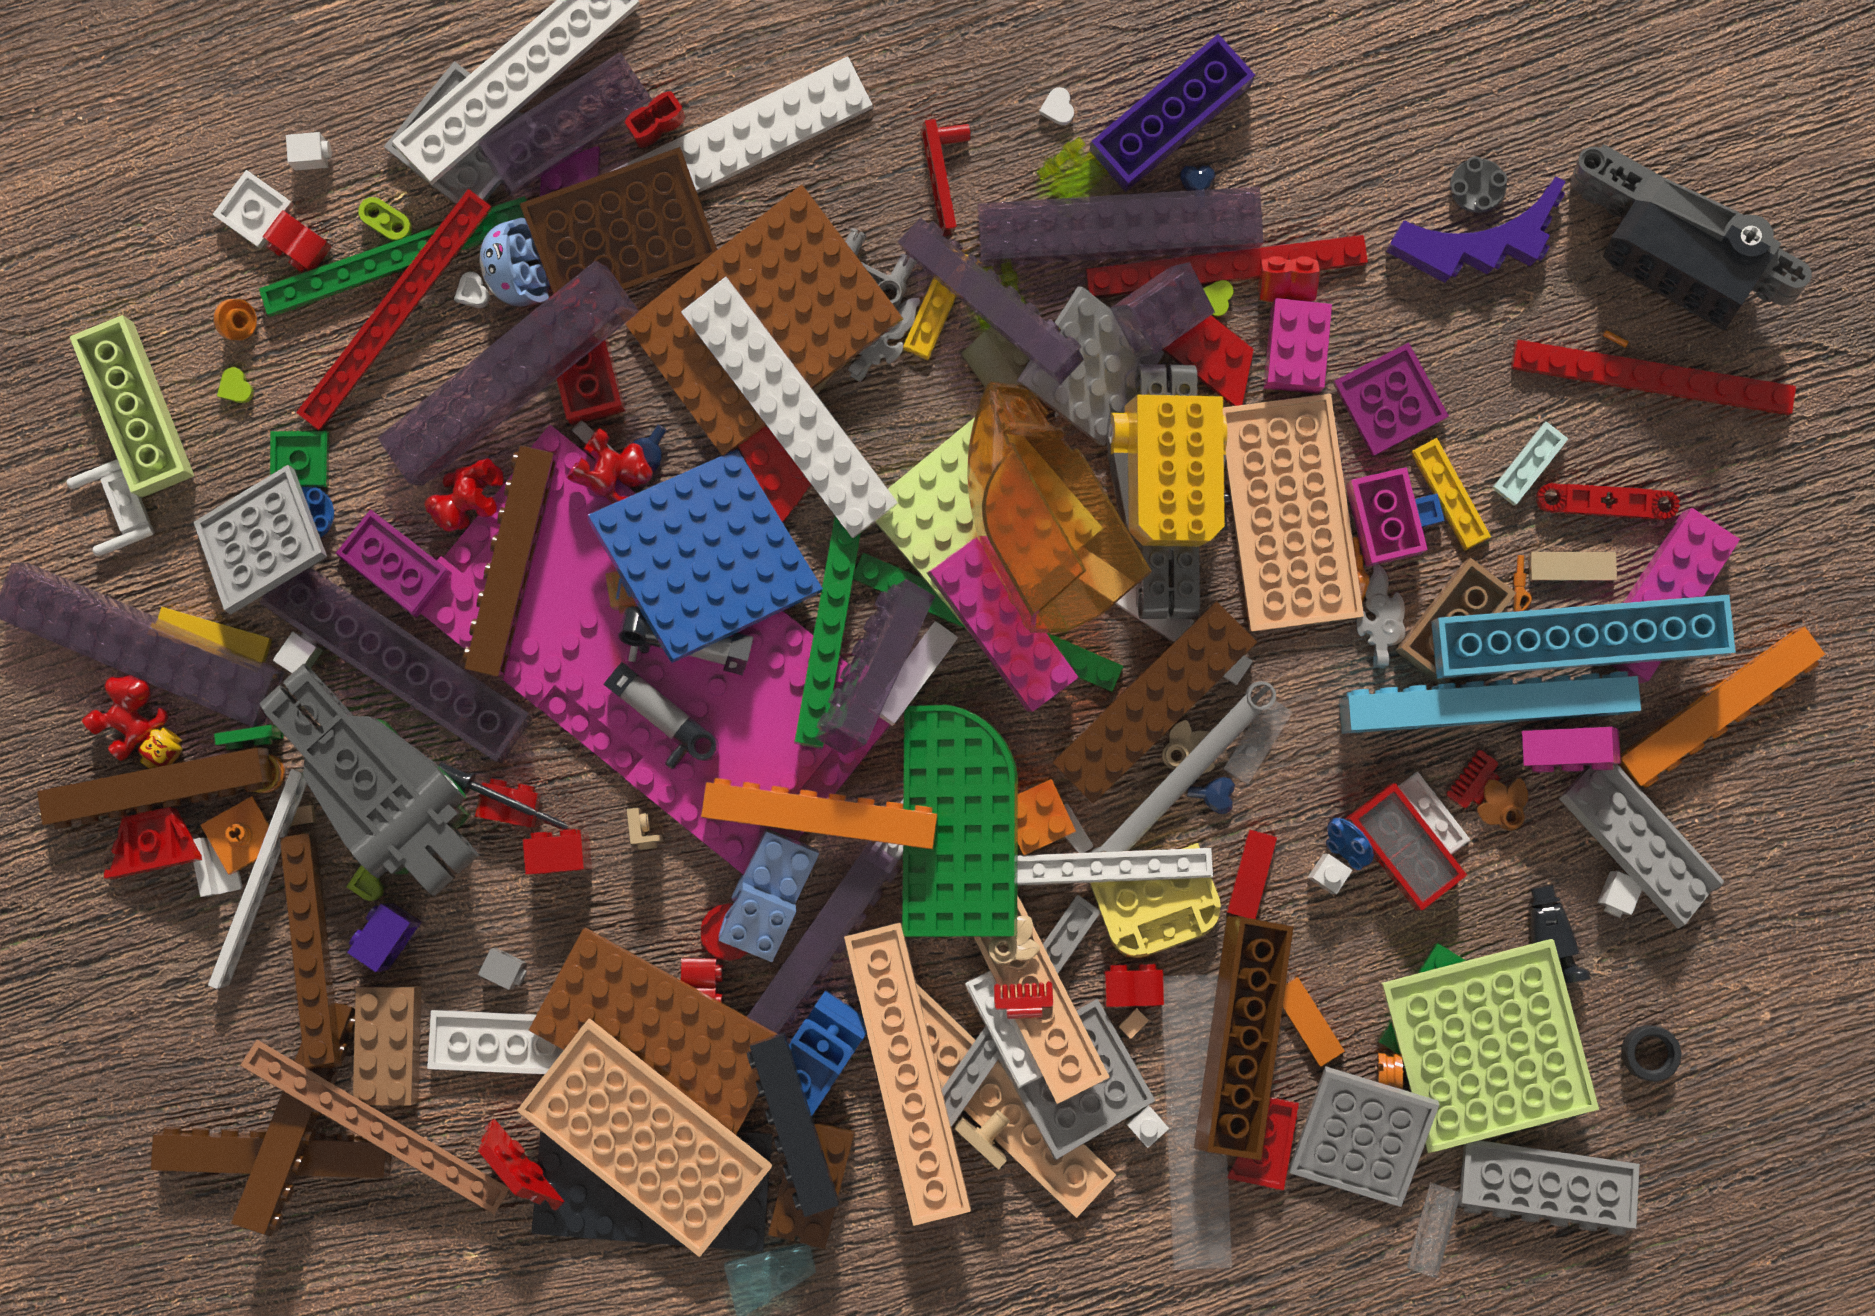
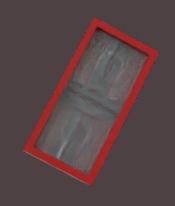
(1407, 847)

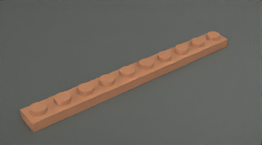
(374, 1126)

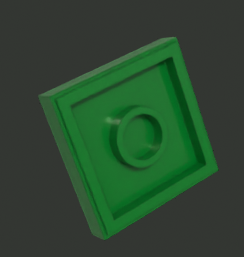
(303, 451)

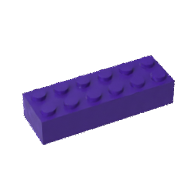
(1172, 112)

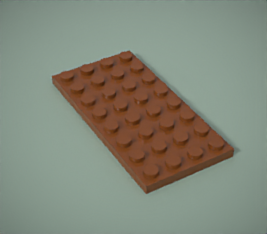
(659, 1019)

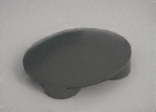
(1478, 185)

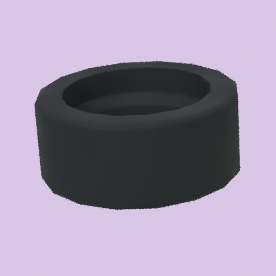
(1673, 1057)

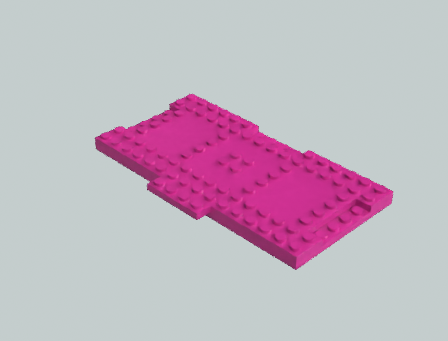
(571, 646)

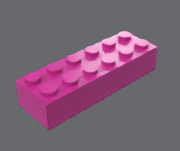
(1681, 569)
(1023, 659)

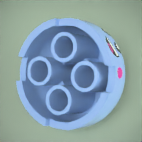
(505, 266)

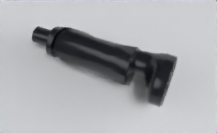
(1551, 922)

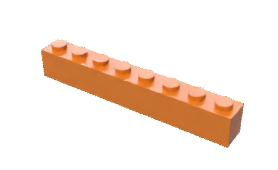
(1720, 706)
(820, 815)

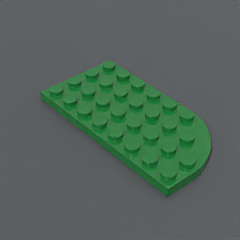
(972, 784)

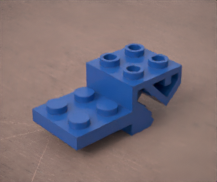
(825, 1045)

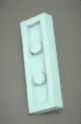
(1530, 463)

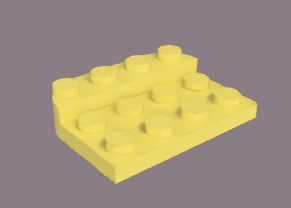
(1156, 913)

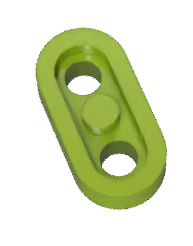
(386, 220)

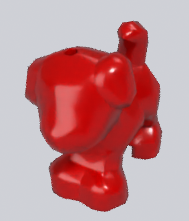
(628, 467)
(468, 482)
(127, 696)

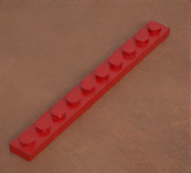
(1227, 265)
(394, 310)
(1653, 377)

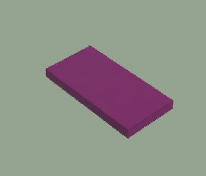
(393, 563)

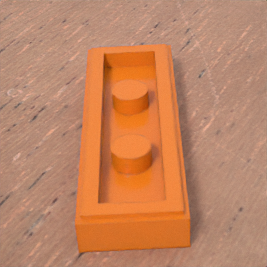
(1310, 1023)

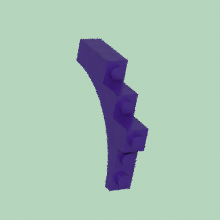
(1440, 252)

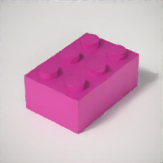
(1297, 346)
(1386, 517)
(1571, 749)

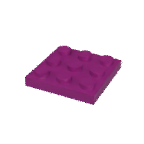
(1390, 399)

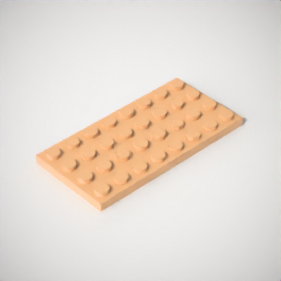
(1291, 513)
(644, 1137)

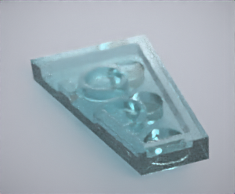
(766, 1275)

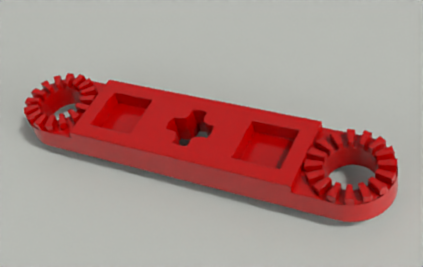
(1587, 501)

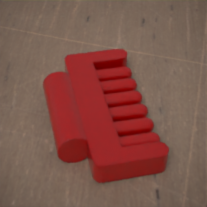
(1475, 790)
(1025, 1006)

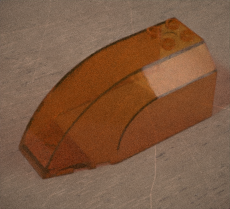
(1045, 516)

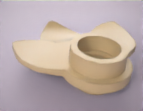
(1184, 741)
(1019, 947)

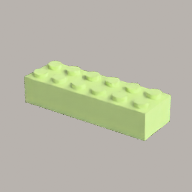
(131, 406)

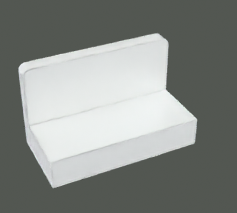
(211, 873)

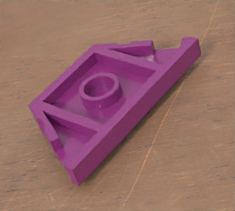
(572, 171)

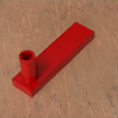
(932, 141)

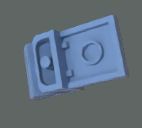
(768, 895)

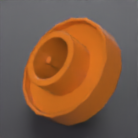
(235, 319)

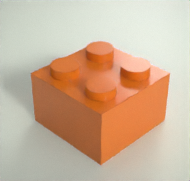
(1041, 817)

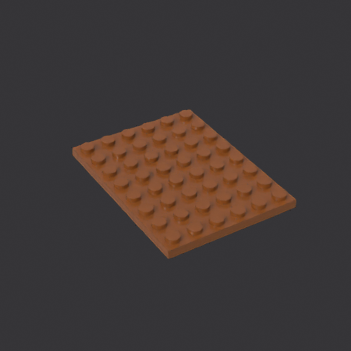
(799, 286)

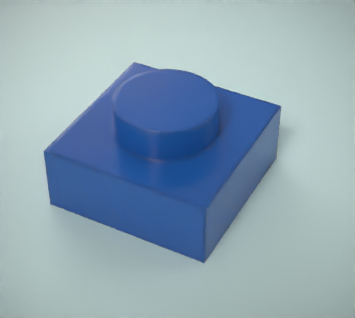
(1429, 510)

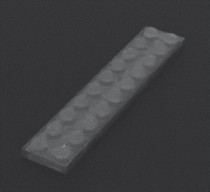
(1195, 1177)

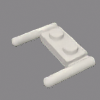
(126, 506)

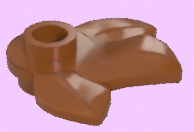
(1501, 801)

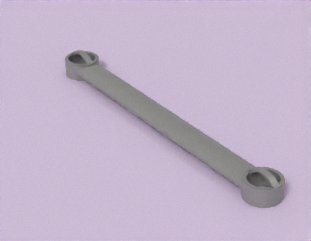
(1188, 771)

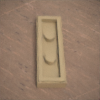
(1572, 566)

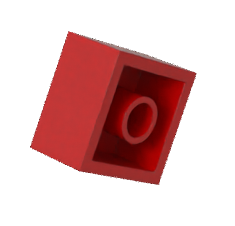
(558, 853)

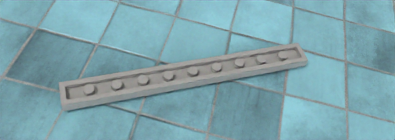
(983, 1052)

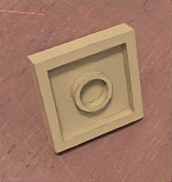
(983, 1137)

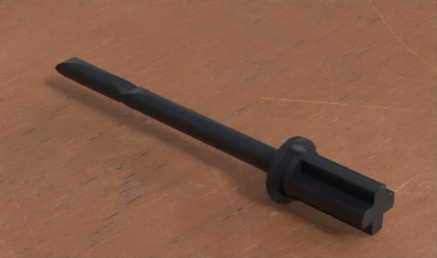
(466, 782)

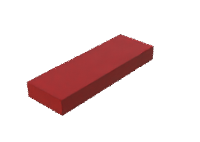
(1251, 874)

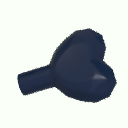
(1197, 179)
(651, 447)
(1215, 794)

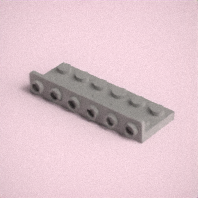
(1642, 841)
(1549, 1186)

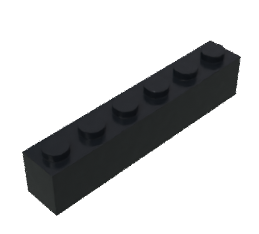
(794, 1125)

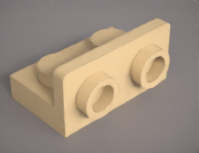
(638, 825)

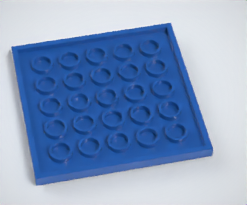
(704, 555)

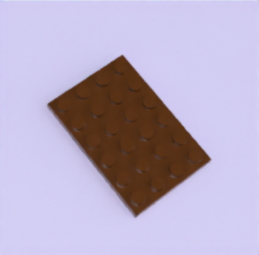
(630, 220)

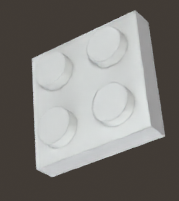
(251, 208)

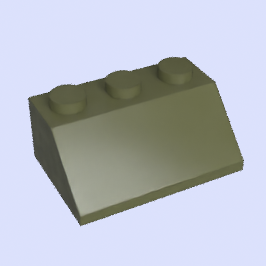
(995, 359)

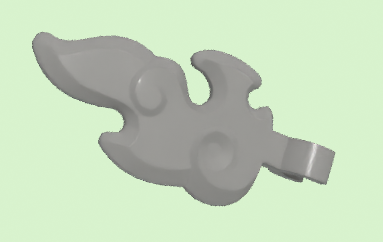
(879, 348)
(1389, 612)

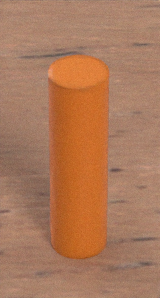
(1613, 337)

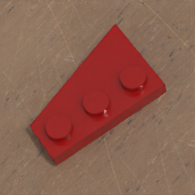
(1276, 1151)

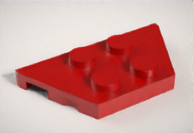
(1219, 357)
(775, 471)
(151, 843)
(515, 1168)

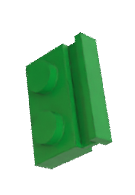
(258, 735)

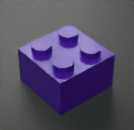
(383, 936)

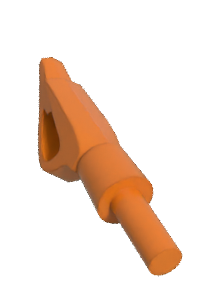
(1362, 575)
(1519, 584)

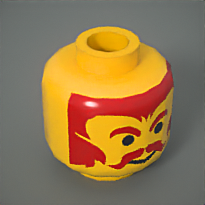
(160, 748)

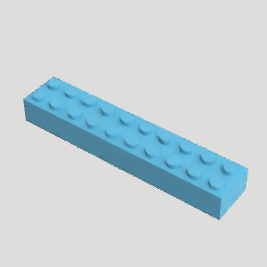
(1583, 636)
(1489, 704)

